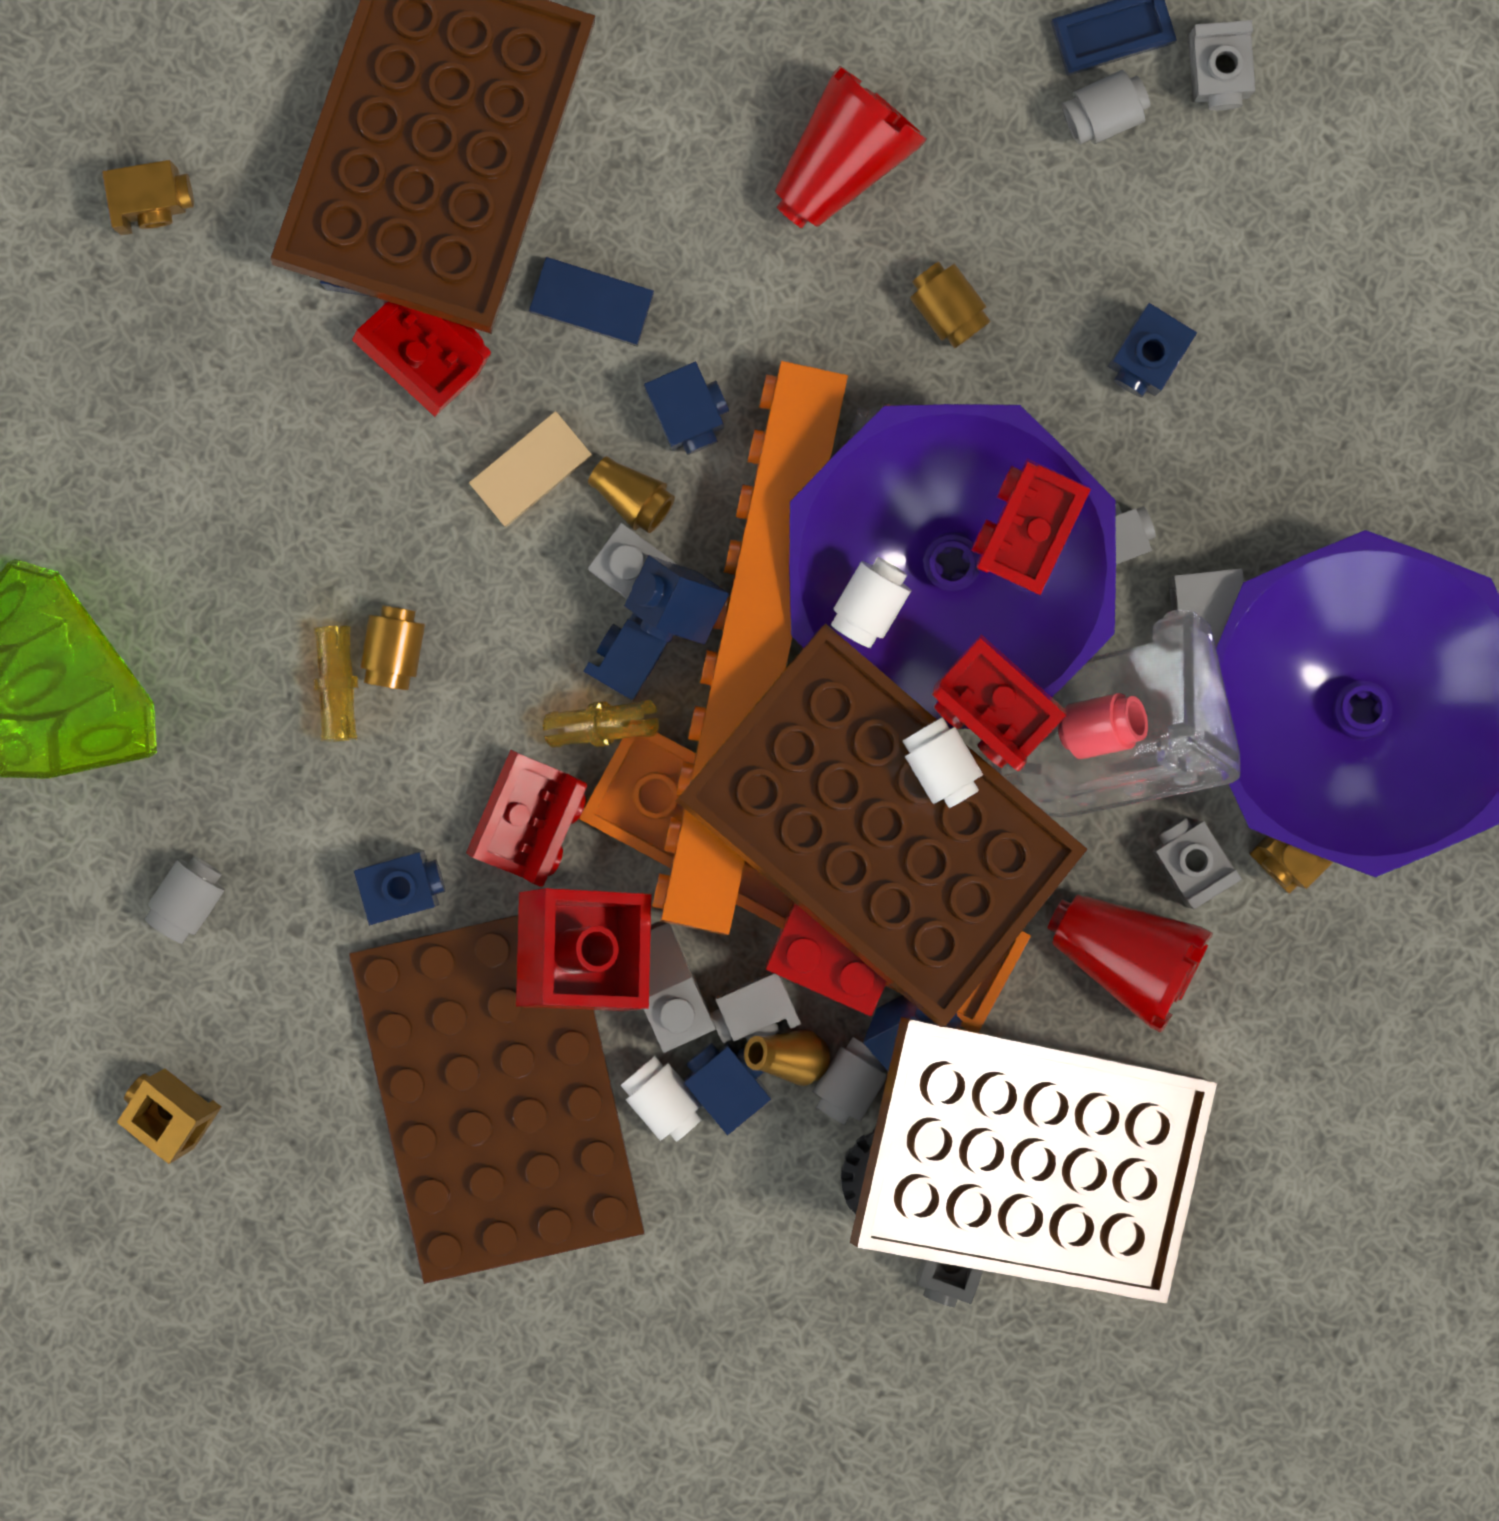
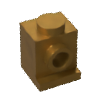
(146, 195)
(1288, 864)
(166, 1114)

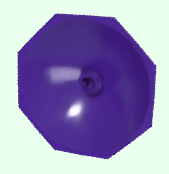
(917, 496)
(1366, 702)

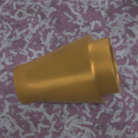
(635, 496)
(790, 1056)

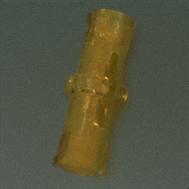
(335, 683)
(601, 723)

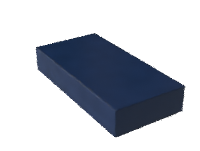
(1112, 33)
(591, 301)

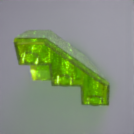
(62, 684)

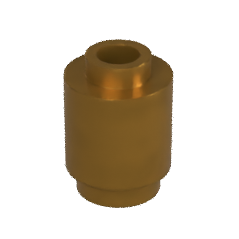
(949, 303)
(392, 648)

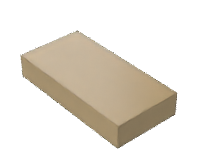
(530, 469)

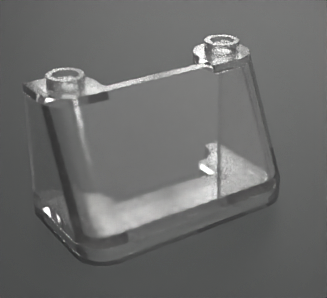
(1188, 735)

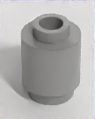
(1106, 107)
(185, 899)
(850, 1082)

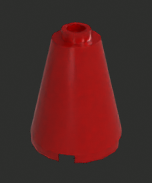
(843, 150)
(1131, 953)

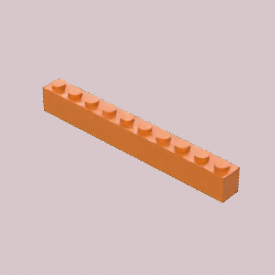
(754, 627)

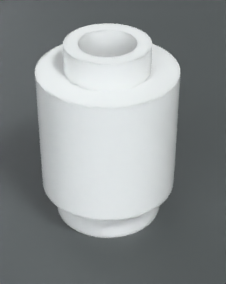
(871, 602)
(942, 763)
(662, 1100)

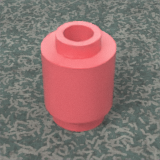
(1103, 725)

